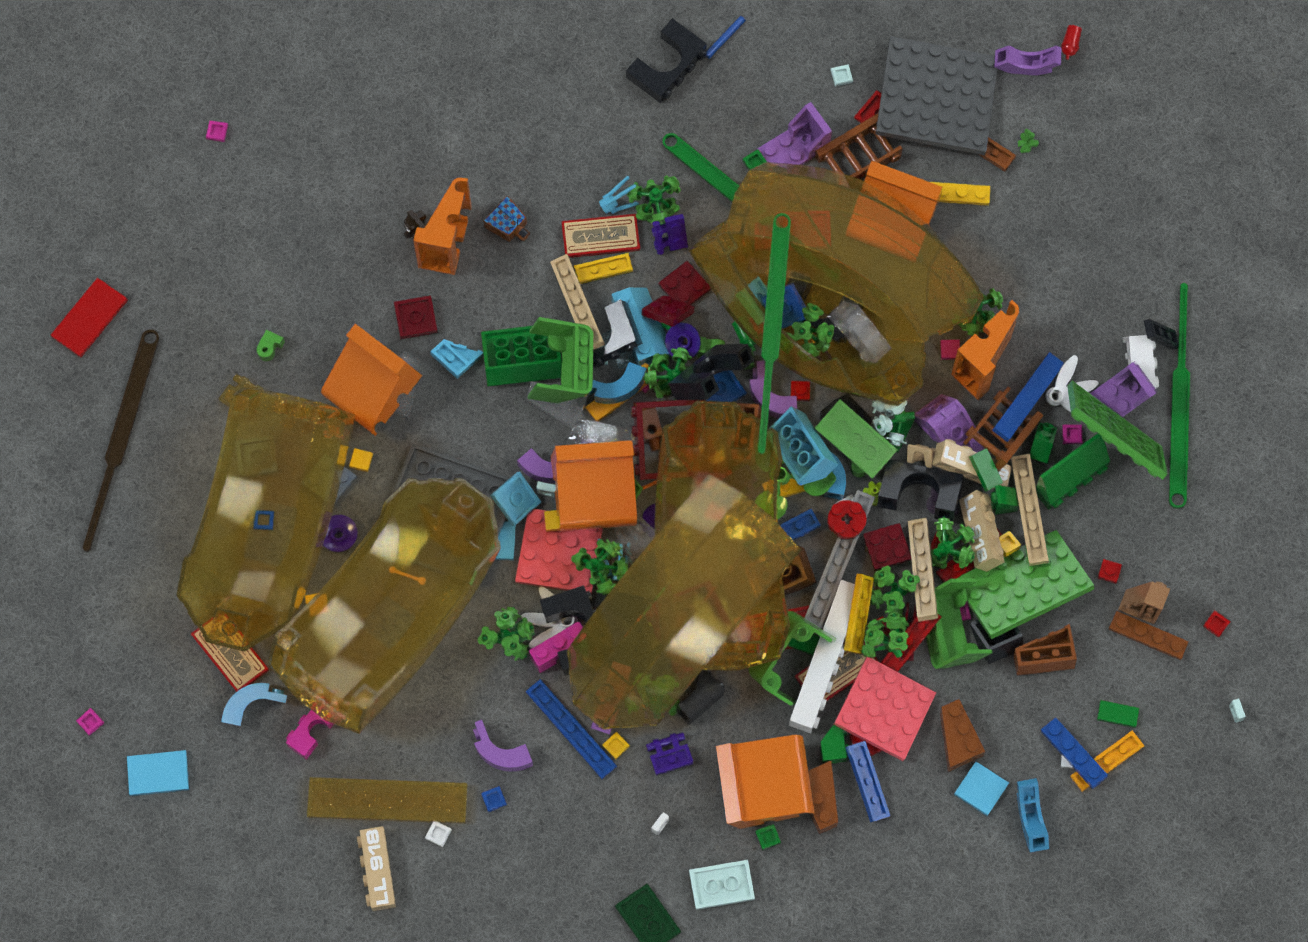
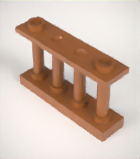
(857, 135)
(1013, 444)

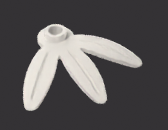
(1062, 380)
(539, 620)

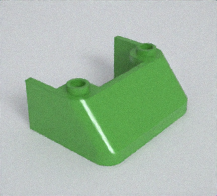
(576, 346)
(801, 630)
(947, 639)

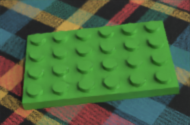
(1116, 430)
(1022, 592)

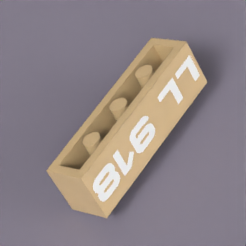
(956, 459)
(980, 518)
(377, 868)

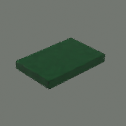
(647, 916)

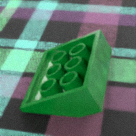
(518, 357)
(1073, 472)

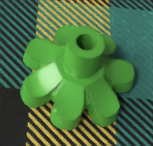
(1027, 141)

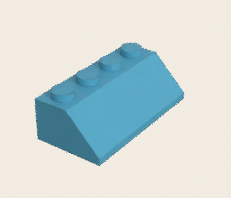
(650, 330)
(803, 447)

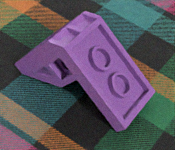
(801, 140)
(1125, 390)
(946, 419)

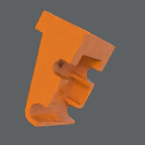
(911, 191)
(436, 242)
(977, 357)
(368, 379)
(594, 485)
(764, 780)

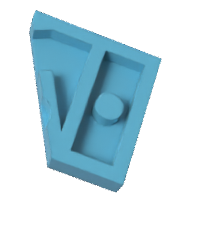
(455, 357)

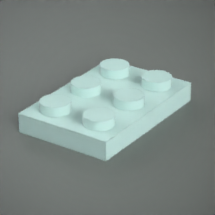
(721, 884)

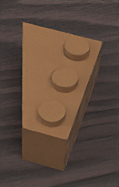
(1145, 601)

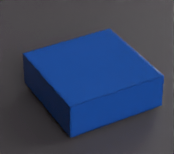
(264, 527)
(493, 799)

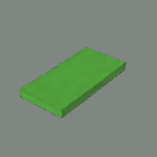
(856, 439)

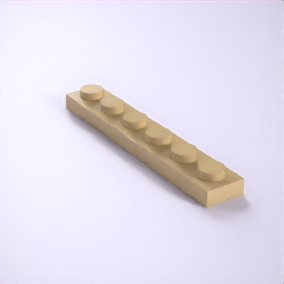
(575, 297)
(1029, 510)
(922, 567)

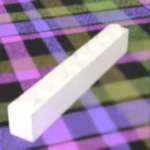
(824, 662)

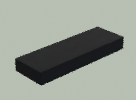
(1161, 334)

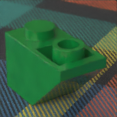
(1043, 442)
(1004, 500)
(833, 746)

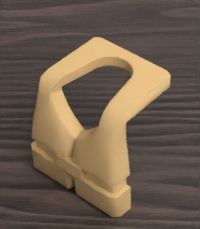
(919, 453)

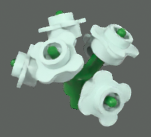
(884, 423)

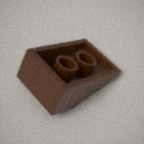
(799, 574)

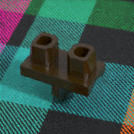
(413, 221)

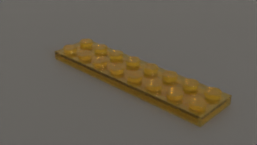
(387, 800)

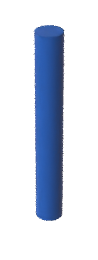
(726, 35)

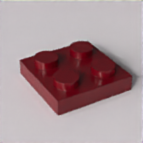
(685, 284)
(668, 310)
(415, 317)
(887, 546)

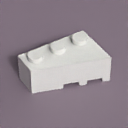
(1141, 350)

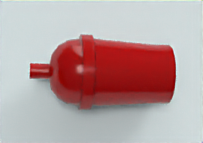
(1071, 41)

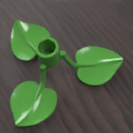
(814, 488)

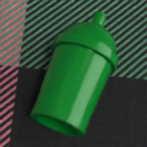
(743, 337)

